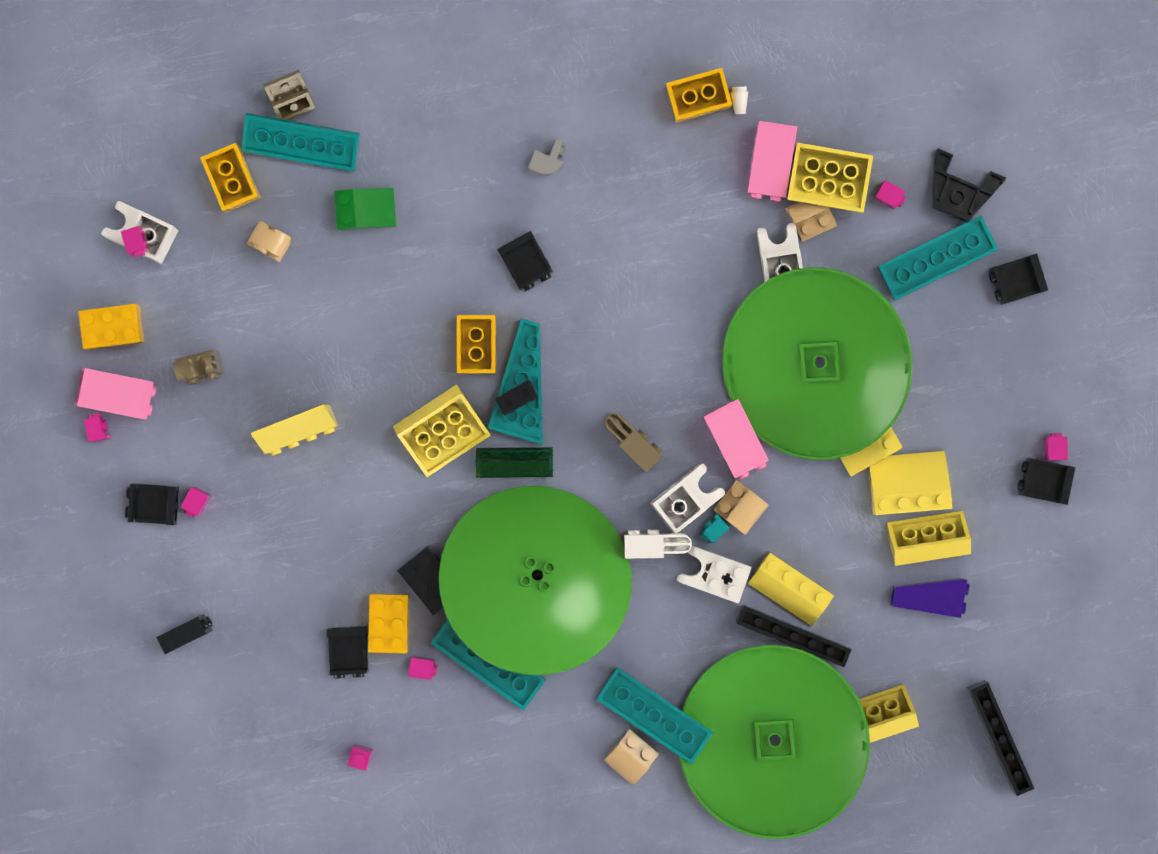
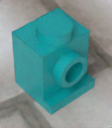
(714, 529)

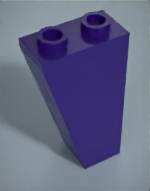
(936, 597)

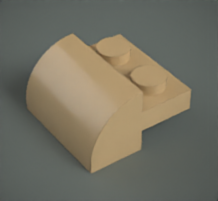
(810, 219)
(741, 507)
(631, 757)

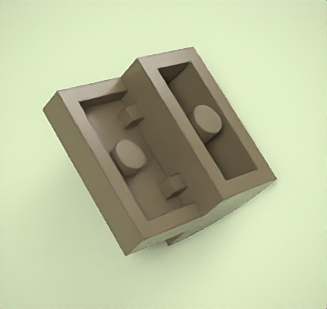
(289, 95)

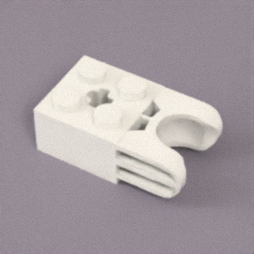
(163, 232)
(779, 255)
(692, 500)
(655, 544)
(711, 572)

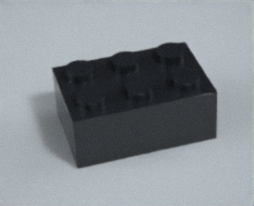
(423, 578)

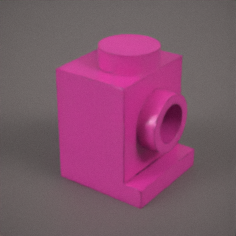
(96, 428)

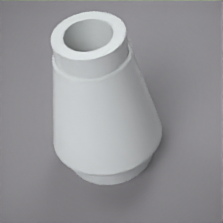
(739, 99)

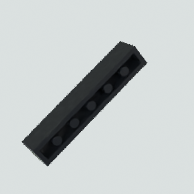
(793, 635)
(1000, 738)

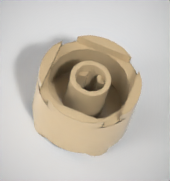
(269, 241)

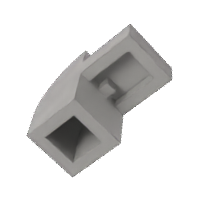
(548, 165)

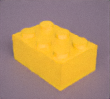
(698, 95)
(230, 177)
(111, 326)
(476, 344)
(388, 623)

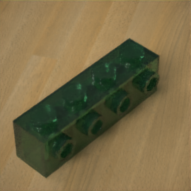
(514, 462)

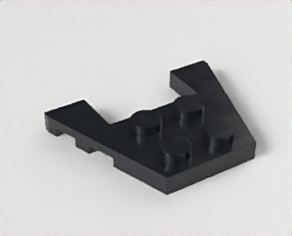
(956, 195)

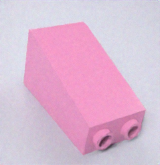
(771, 160)
(115, 393)
(736, 439)

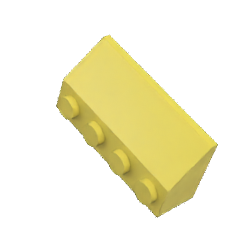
(929, 538)
(790, 589)
(889, 713)

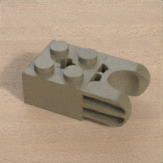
(198, 366)
(633, 442)

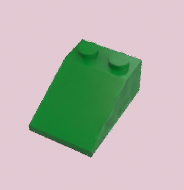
(364, 208)

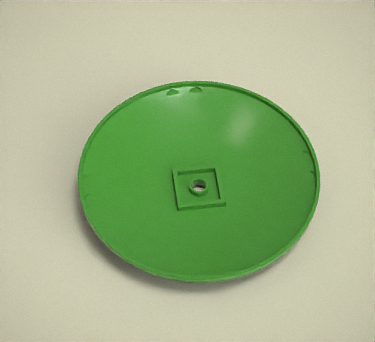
(775, 372)
(525, 621)
(783, 786)

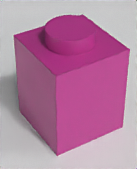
(890, 195)
(135, 241)
(1056, 447)
(195, 502)
(422, 668)
(360, 757)

